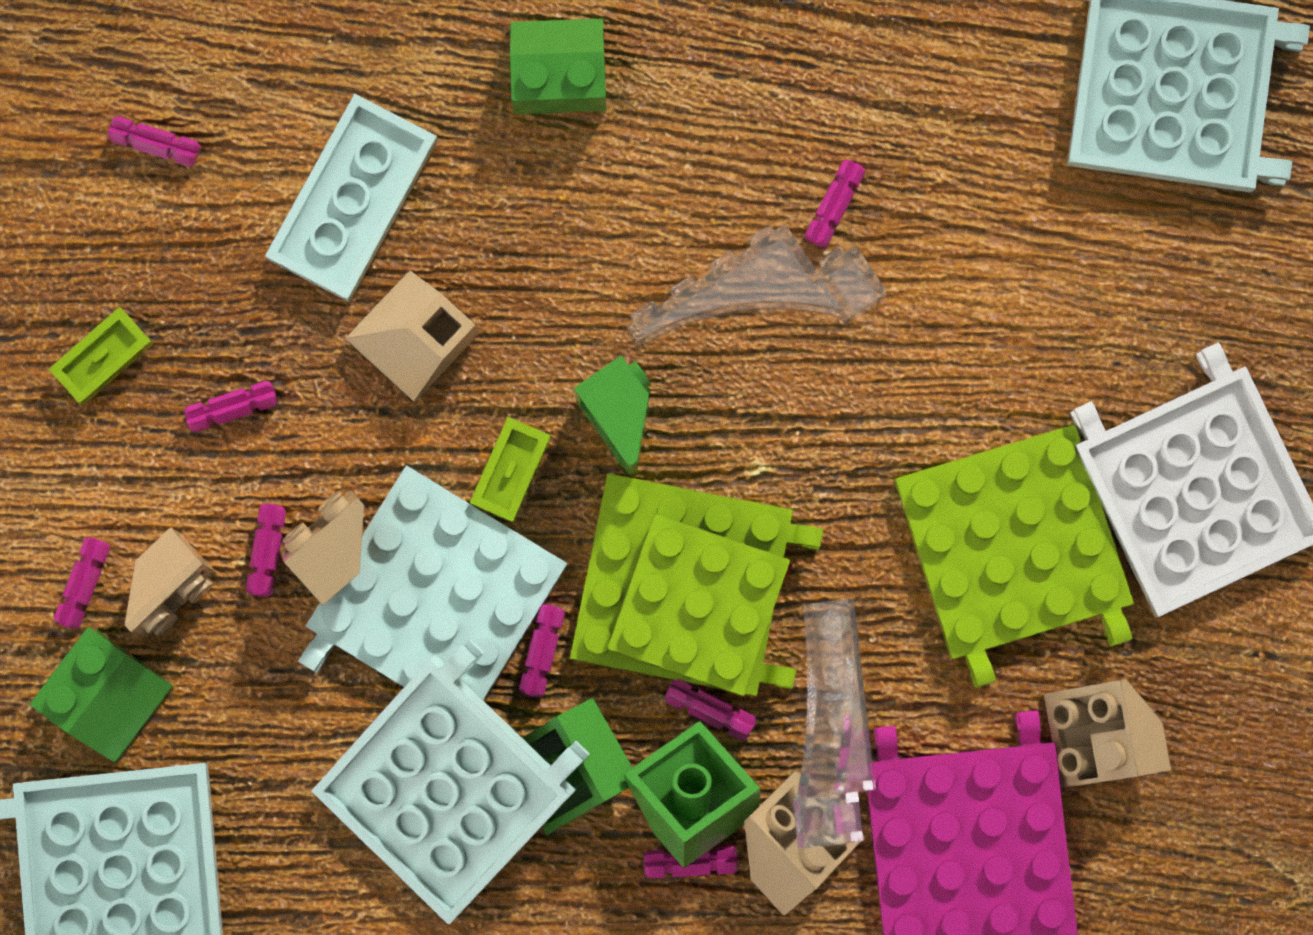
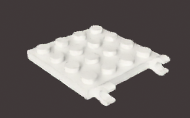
(1197, 487)

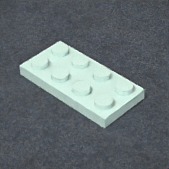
(351, 197)

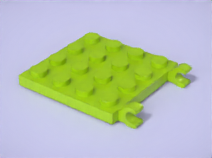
(617, 545)
(1014, 547)

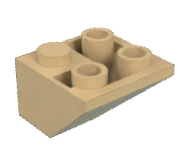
(413, 335)
(329, 549)
(163, 582)
(1105, 734)
(775, 862)

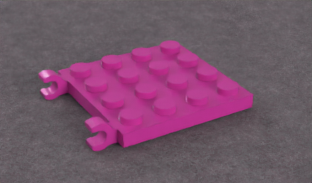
(971, 839)

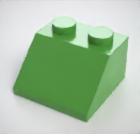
(557, 66)
(618, 409)
(101, 694)
(598, 776)
(693, 793)

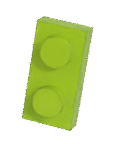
(101, 356)
(510, 470)

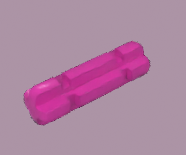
(154, 141)
(834, 203)
(230, 406)
(265, 550)
(81, 583)
(541, 651)
(710, 709)
(722, 860)

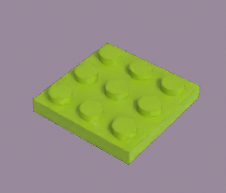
(698, 604)

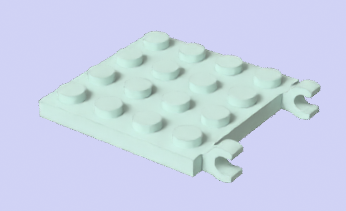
(1179, 91)
(432, 583)
(445, 786)
(118, 853)

